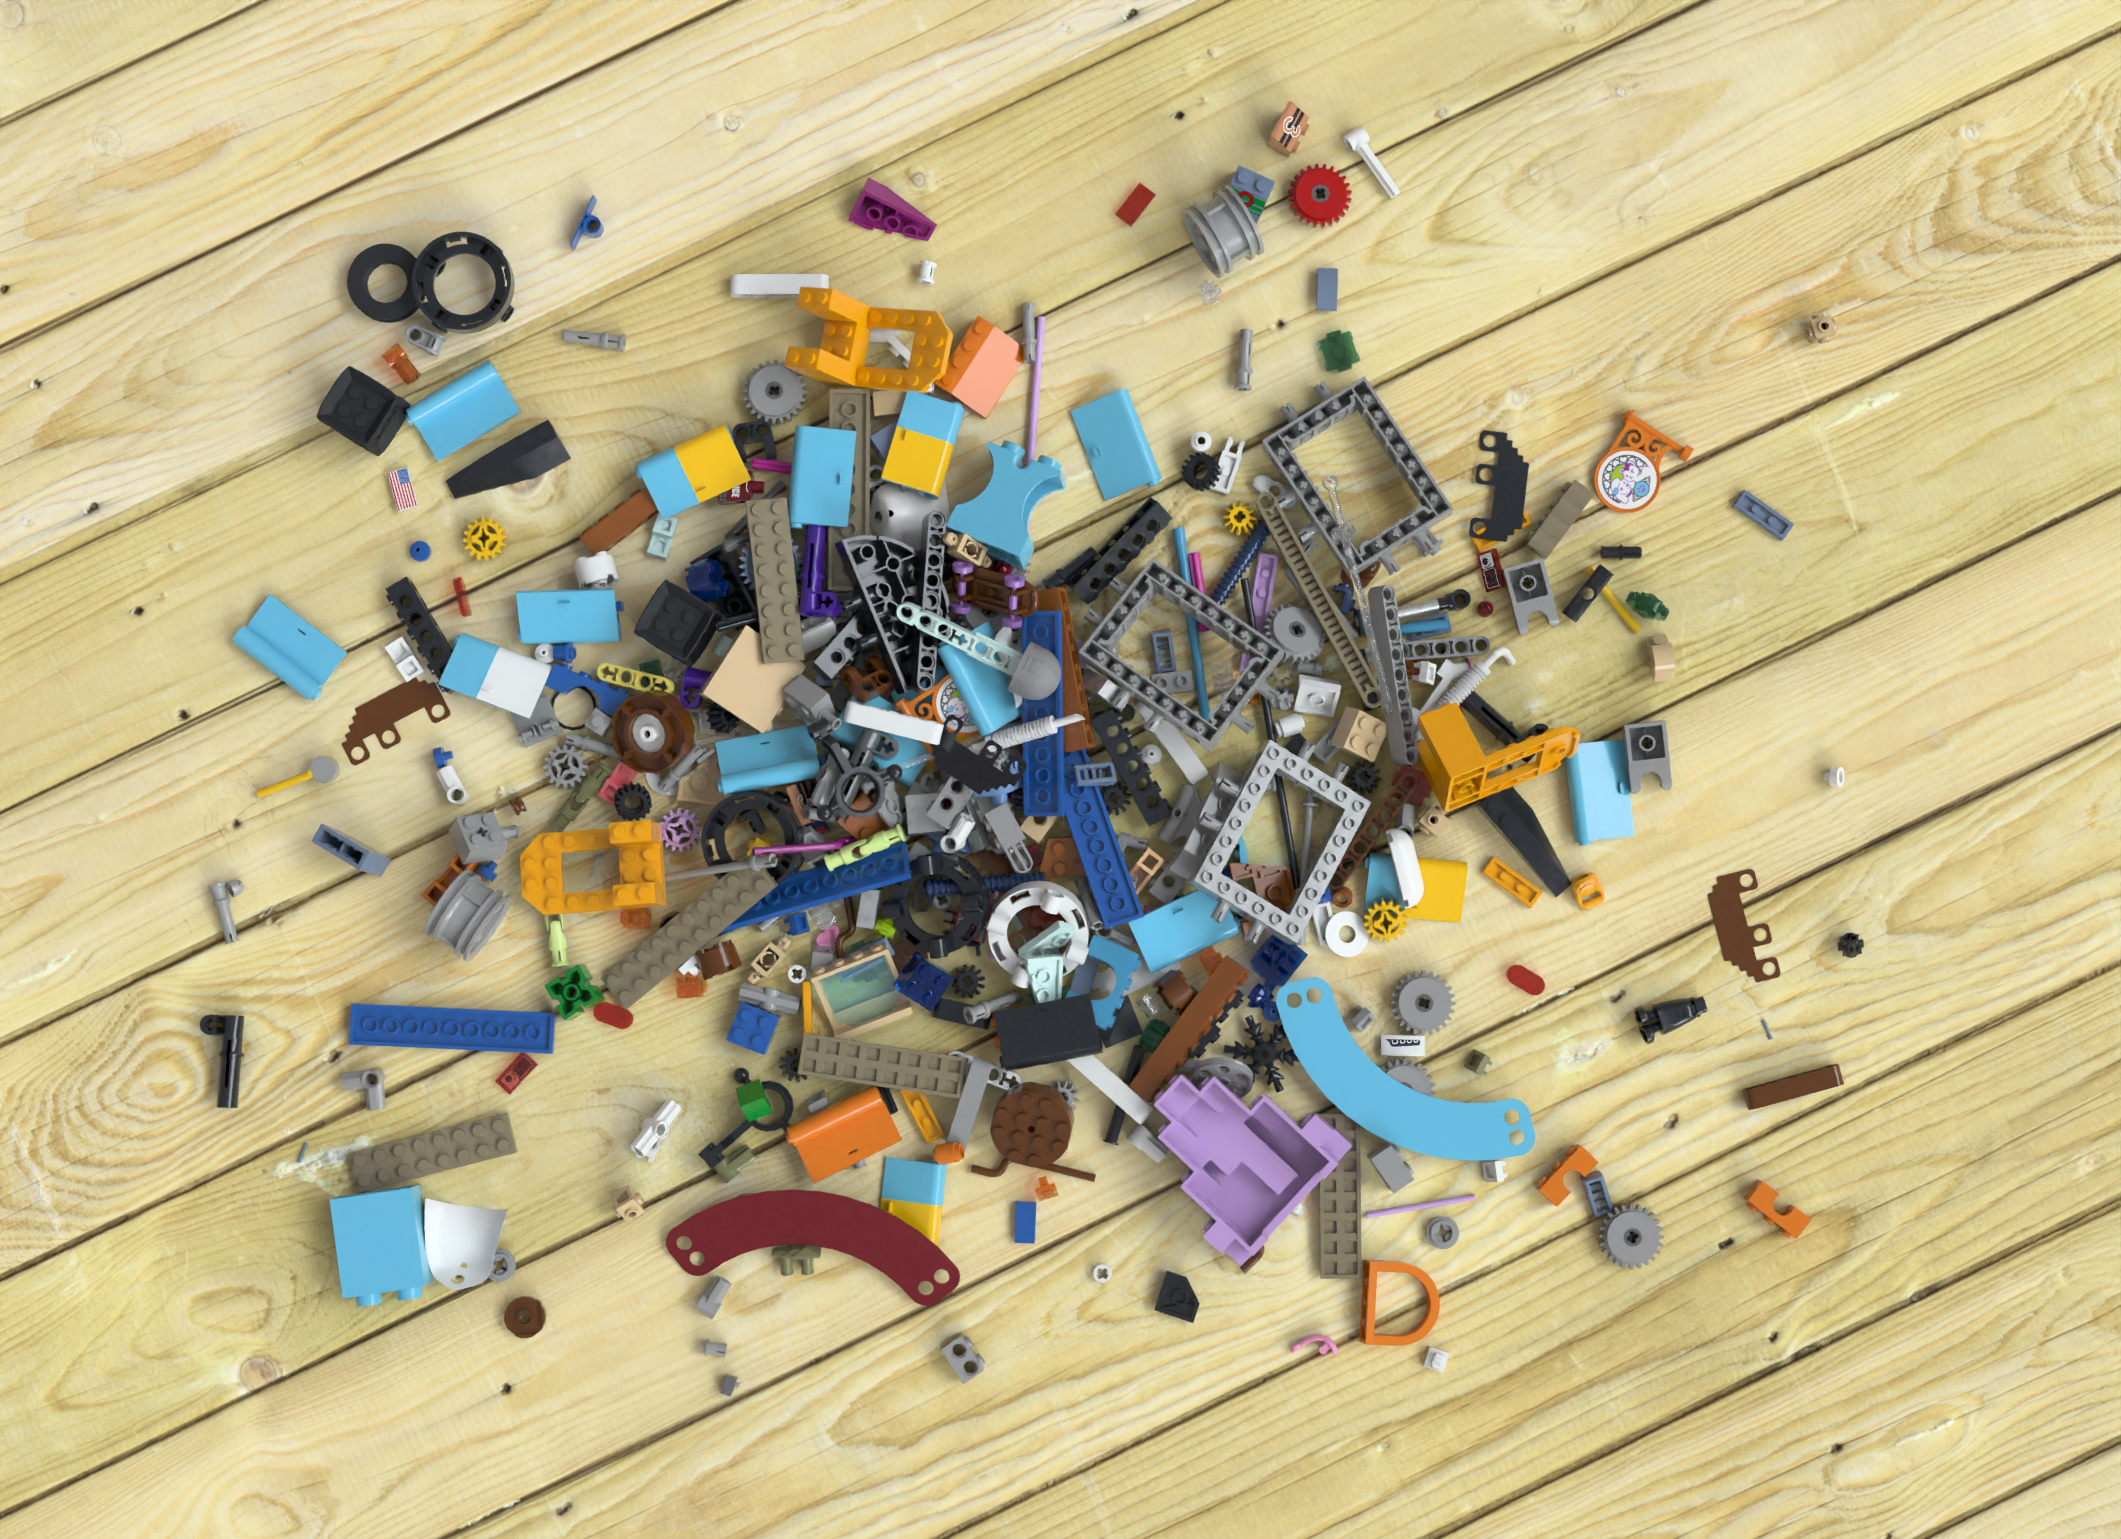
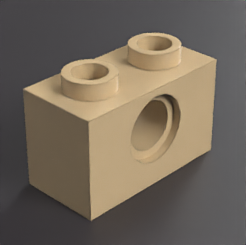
(1034, 830)

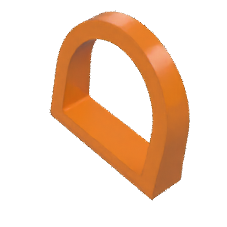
(1368, 1304)

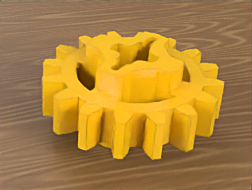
(486, 548)
(1376, 921)

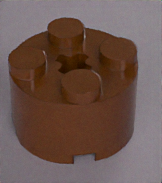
(718, 959)
(1175, 991)

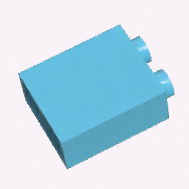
(381, 1244)

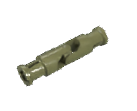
(589, 786)

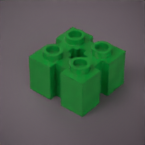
(562, 990)

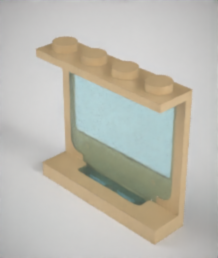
(861, 992)

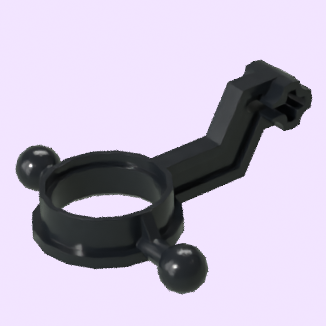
(821, 732)
(713, 1154)

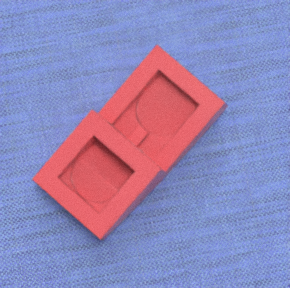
(620, 776)

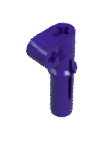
(813, 576)
(695, 679)

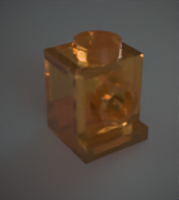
(645, 915)
(1210, 960)
(691, 987)

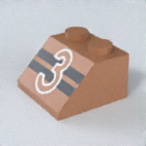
(1288, 130)
(800, 798)

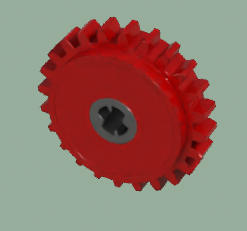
(1315, 182)

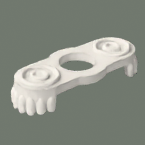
(1263, 483)

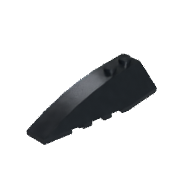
(512, 462)
(738, 597)
(1524, 833)

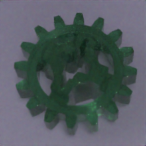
(1647, 606)

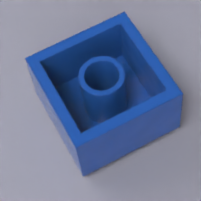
(753, 1028)

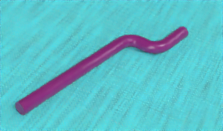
(837, 844)

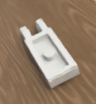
(1229, 464)

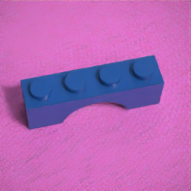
(565, 680)

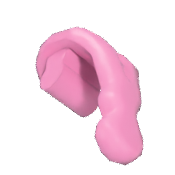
(1323, 1349)

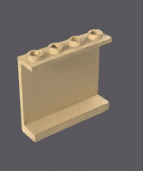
(747, 685)

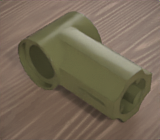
(732, 1165)

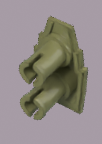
(793, 1252)

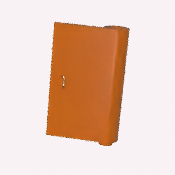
(849, 1125)

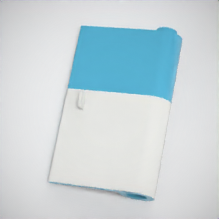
(495, 675)

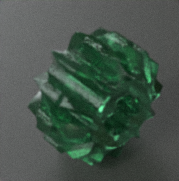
(1153, 1035)

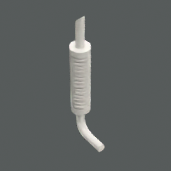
(1473, 678)
(1026, 732)

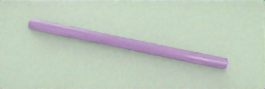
(1420, 1206)

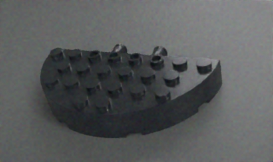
(883, 578)

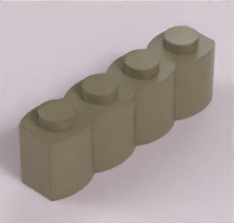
(1559, 519)

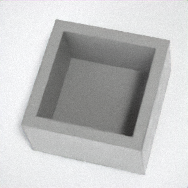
(1390, 1167)

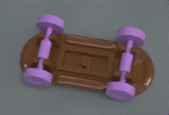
(993, 592)

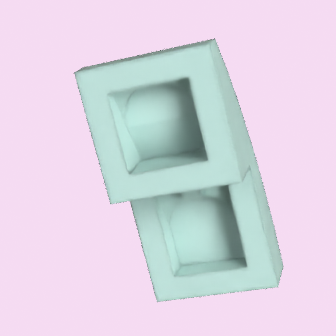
(662, 537)

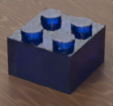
(923, 981)

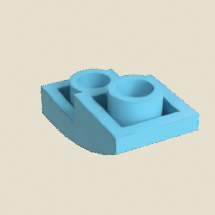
(1241, 852)

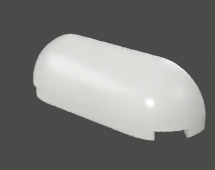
(816, 632)
(1405, 866)

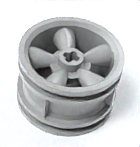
(1222, 231)
(467, 915)

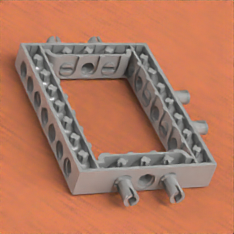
(1333, 409)
(1159, 579)
(1230, 895)

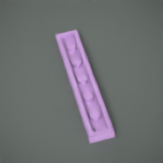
(1261, 594)

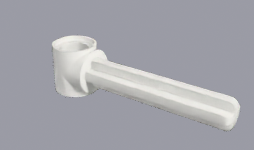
(1357, 142)

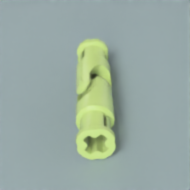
(875, 843)
(557, 941)

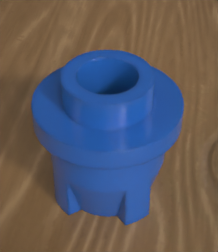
(564, 652)

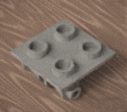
(540, 726)

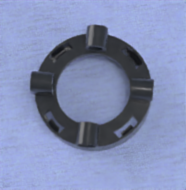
(432, 263)
(773, 803)
(973, 902)

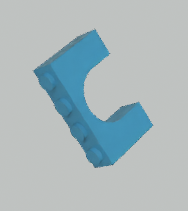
(1123, 964)

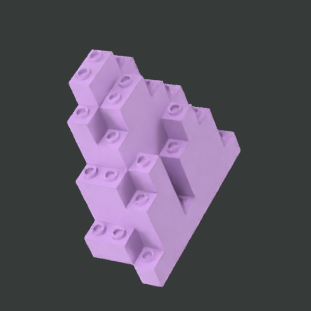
(1244, 1159)

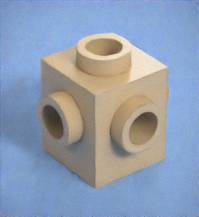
(1816, 333)
(1440, 820)
(627, 1203)

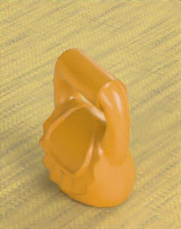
(1586, 885)

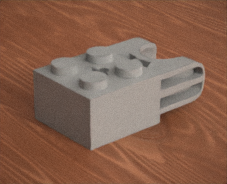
(1536, 598)
(1650, 759)
(1008, 837)

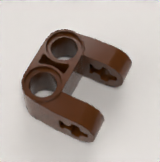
(874, 684)

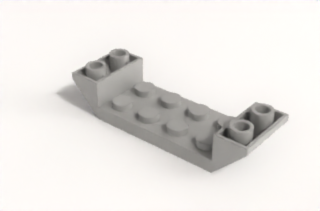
(1199, 836)

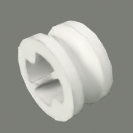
(1102, 1266)

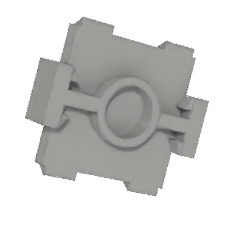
(892, 807)

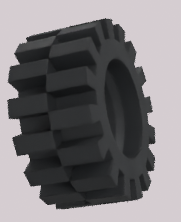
(1193, 464)
(627, 791)

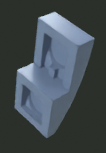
(1327, 289)

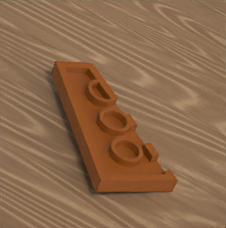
(863, 827)

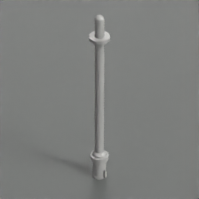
(1309, 805)
(756, 863)

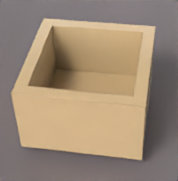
(1359, 734)

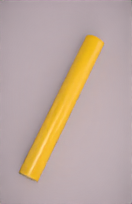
(284, 784)

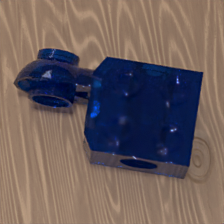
(1275, 964)

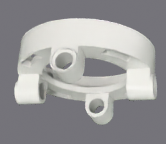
(1053, 900)

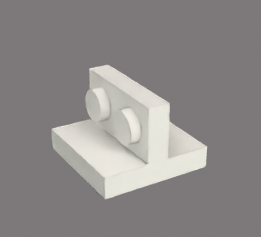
(1317, 696)

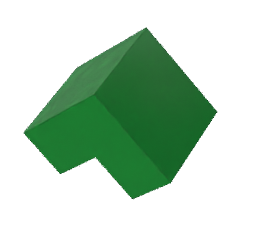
(753, 1100)

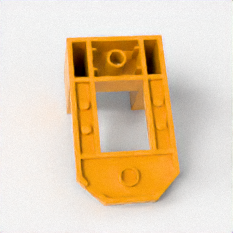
(847, 338)
(1459, 767)
(639, 860)

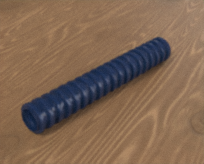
(1240, 563)
(993, 883)

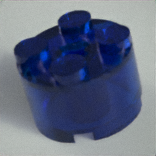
(706, 581)

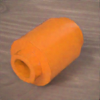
(948, 1153)

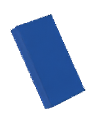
(1025, 1222)

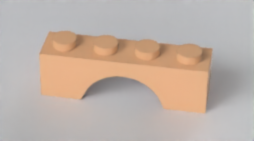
(1145, 868)

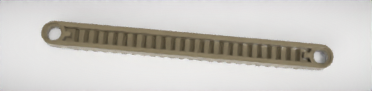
(1319, 600)

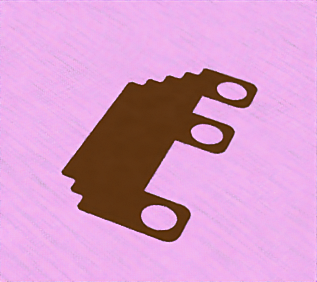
(383, 711)
(1000, 865)
(1732, 928)

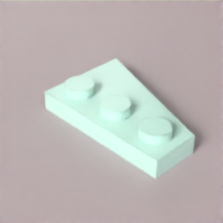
(1048, 941)
(1045, 976)

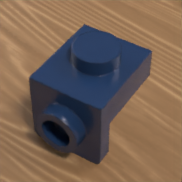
(1347, 602)

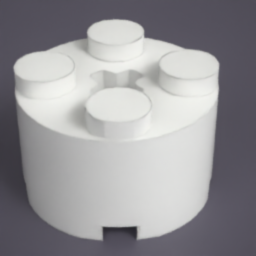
(596, 571)

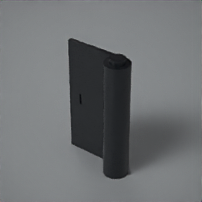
(1047, 1032)

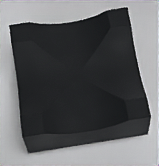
(1124, 1027)

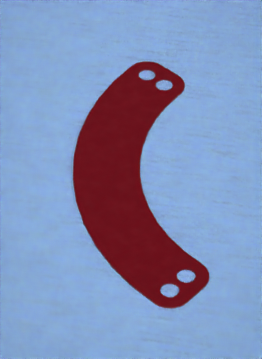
(819, 1221)

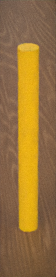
(1617, 605)

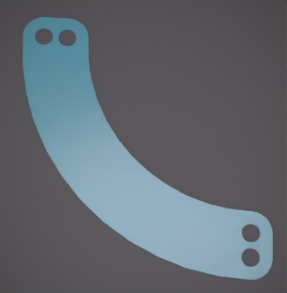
(1382, 1103)

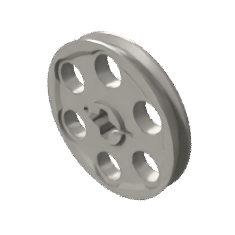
(1227, 1076)

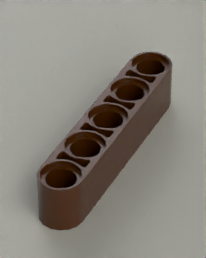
(1793, 1086)

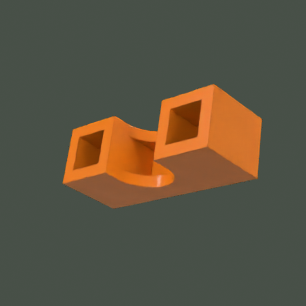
(439, 886)
(1552, 1185)
(1761, 1199)

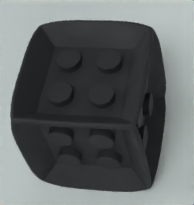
(363, 410)
(678, 623)

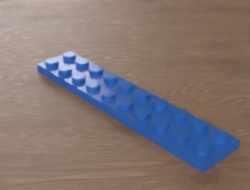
(1044, 756)
(1098, 847)
(821, 886)
(452, 1028)

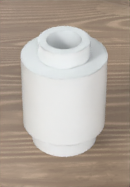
(1196, 447)
(1289, 725)

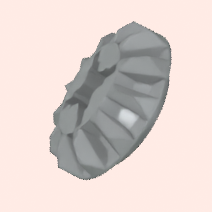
(1450, 1237)
(509, 1263)

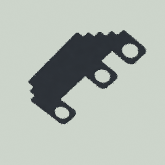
(1510, 489)
(969, 768)

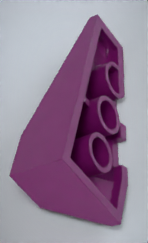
(885, 210)

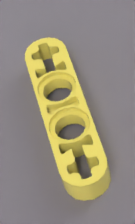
(635, 678)

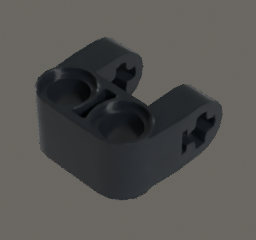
(753, 437)

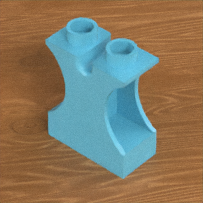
(1003, 509)

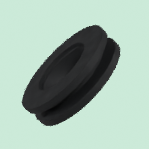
(358, 283)

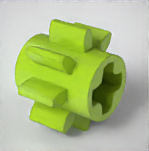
(885, 927)

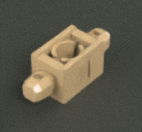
(956, 549)
(782, 944)

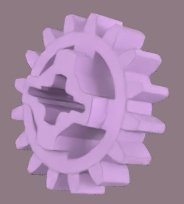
(682, 821)

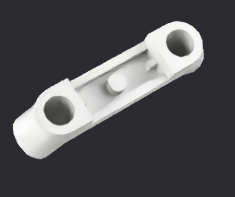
(895, 348)
(1447, 673)

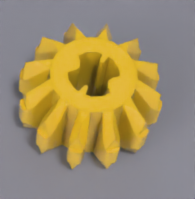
(1233, 513)

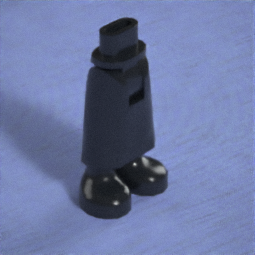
(1670, 1016)

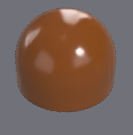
(1342, 891)

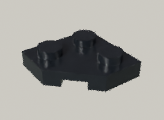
(1177, 1297)

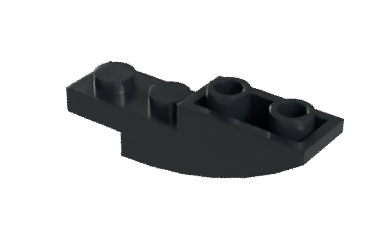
(1213, 1035)

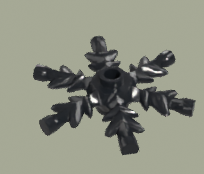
(1260, 1045)

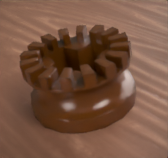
(518, 805)

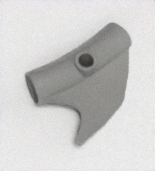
(1182, 815)

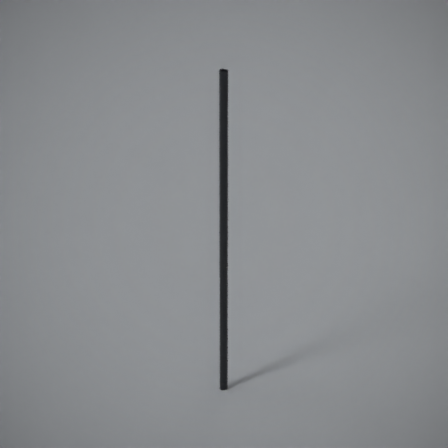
(1271, 736)

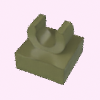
(1477, 1062)

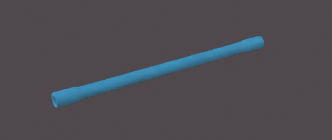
(1180, 545)

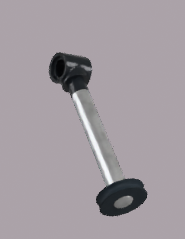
(1447, 602)

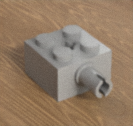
(810, 702)
(480, 837)

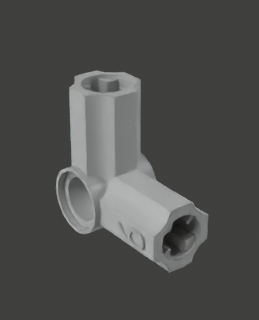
(361, 1079)

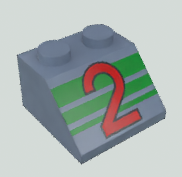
(1252, 190)

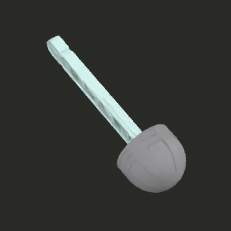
(1032, 673)

